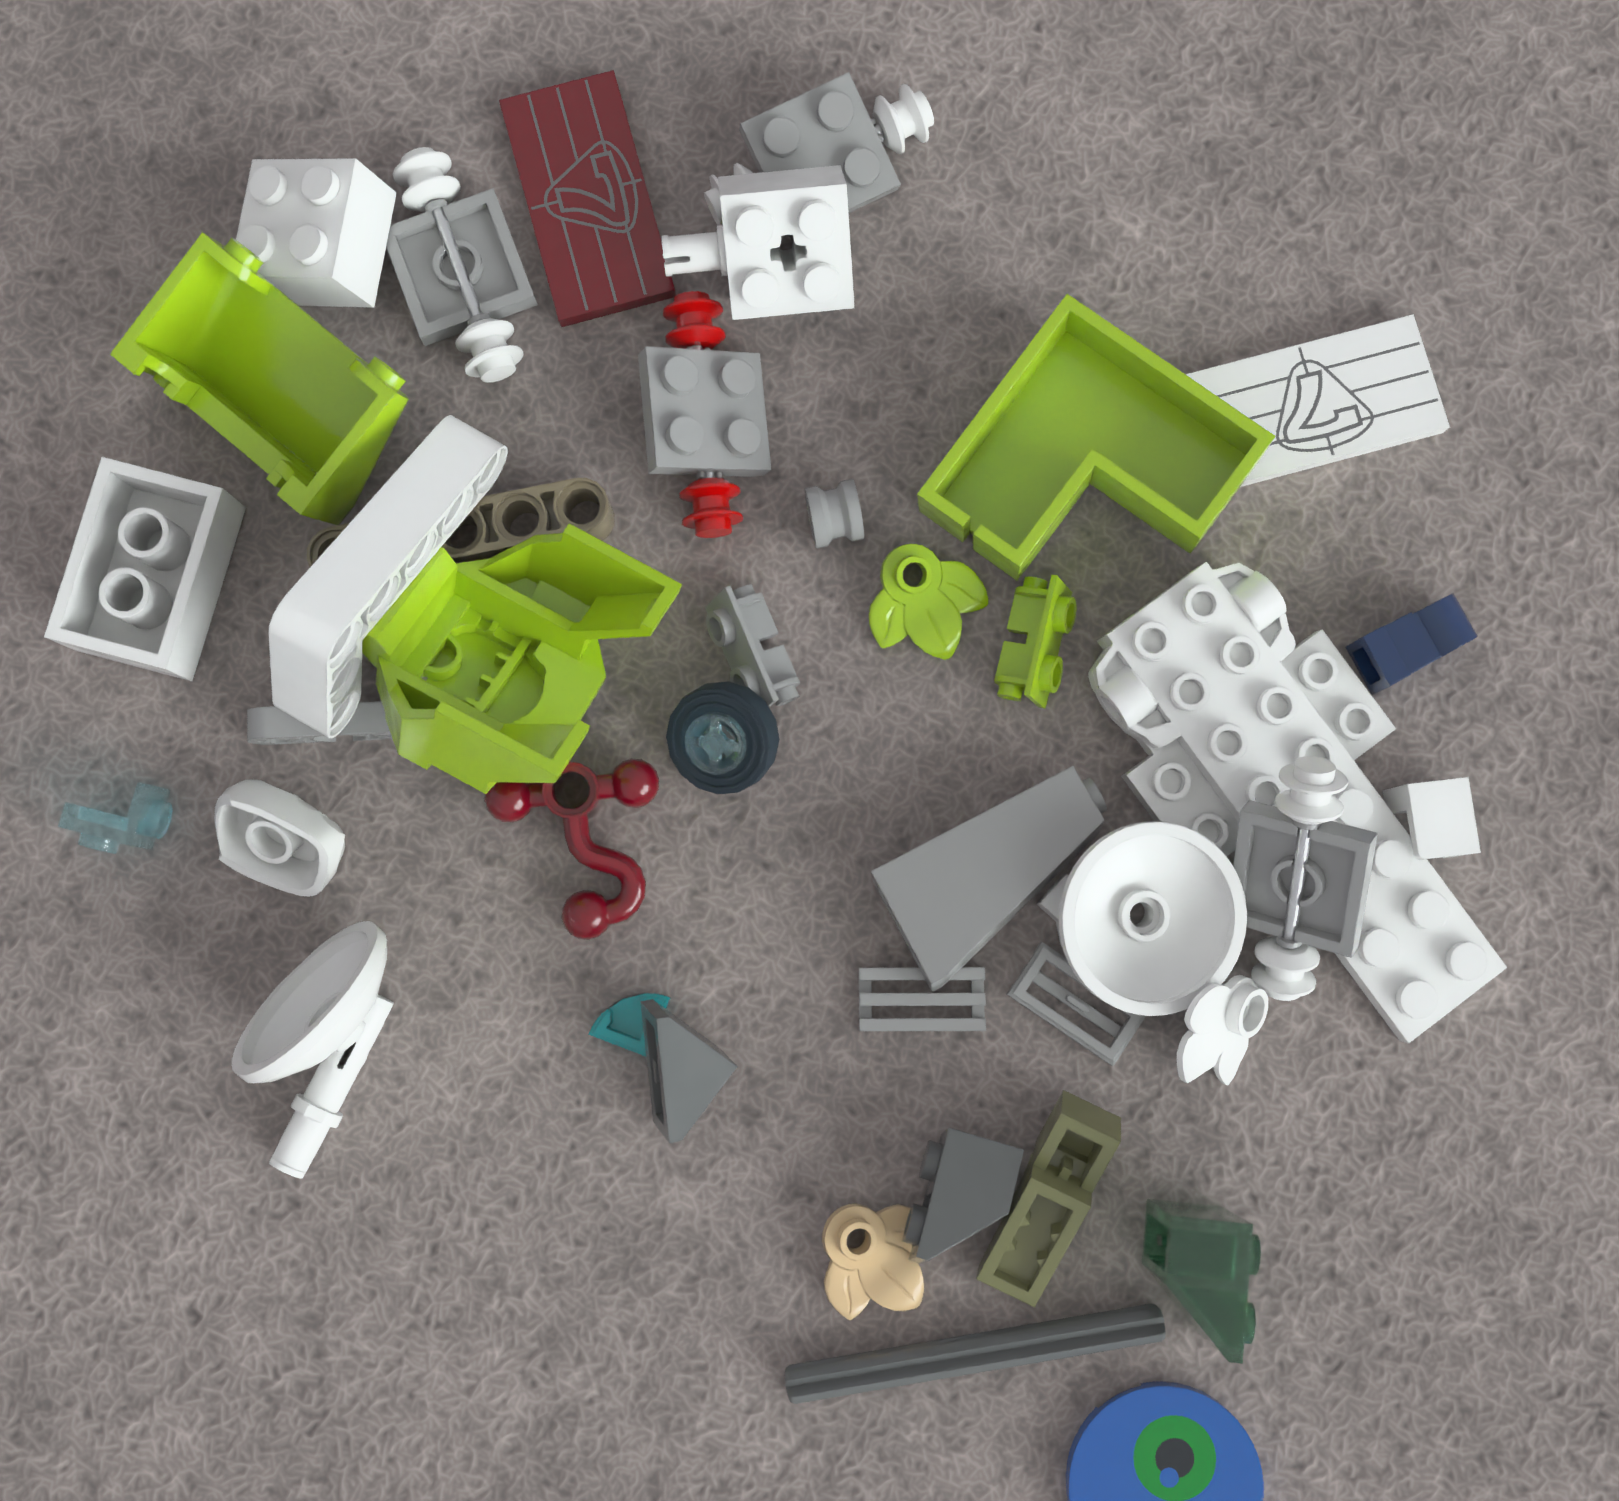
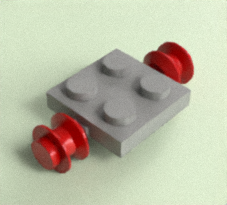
(703, 413)

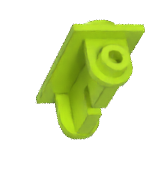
(1044, 618)

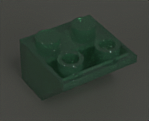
(1204, 1266)

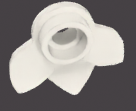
(1219, 1028)

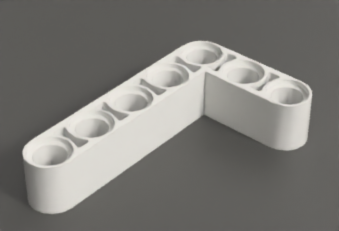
(366, 569)

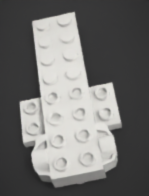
(1229, 701)

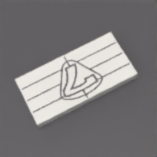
(1334, 396)

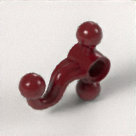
(631, 784)

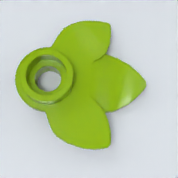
(929, 609)

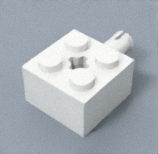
(747, 249)

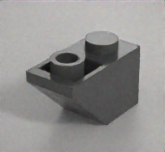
(965, 1193)

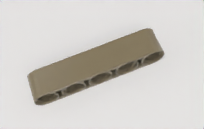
(497, 511)

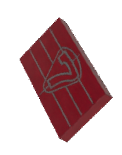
(587, 198)

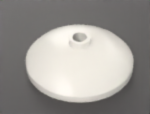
(1189, 923)
(315, 1007)

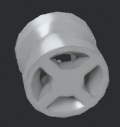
(834, 513)

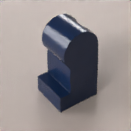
(1410, 643)

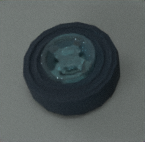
(705, 752)

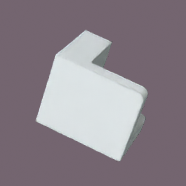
(1438, 817)

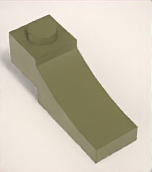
(1051, 1198)

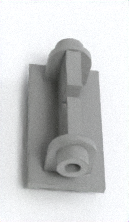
(738, 624)

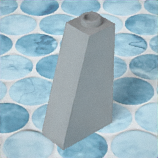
(980, 874)

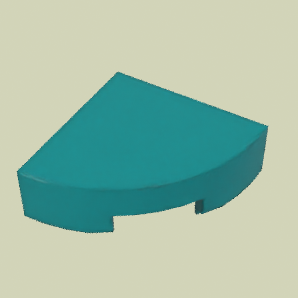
(624, 1024)

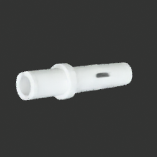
(324, 1096)

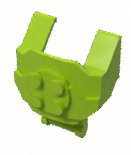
(508, 654)

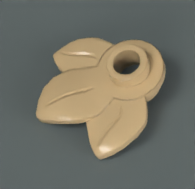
(876, 1268)

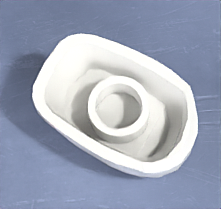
(277, 838)

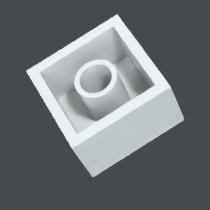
(318, 228)

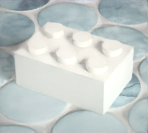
(146, 569)

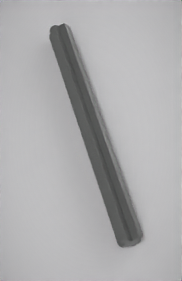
(974, 1353)

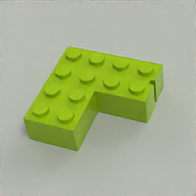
(1094, 412)

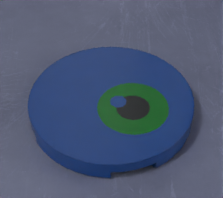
(1163, 1447)

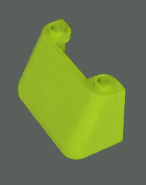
(266, 377)

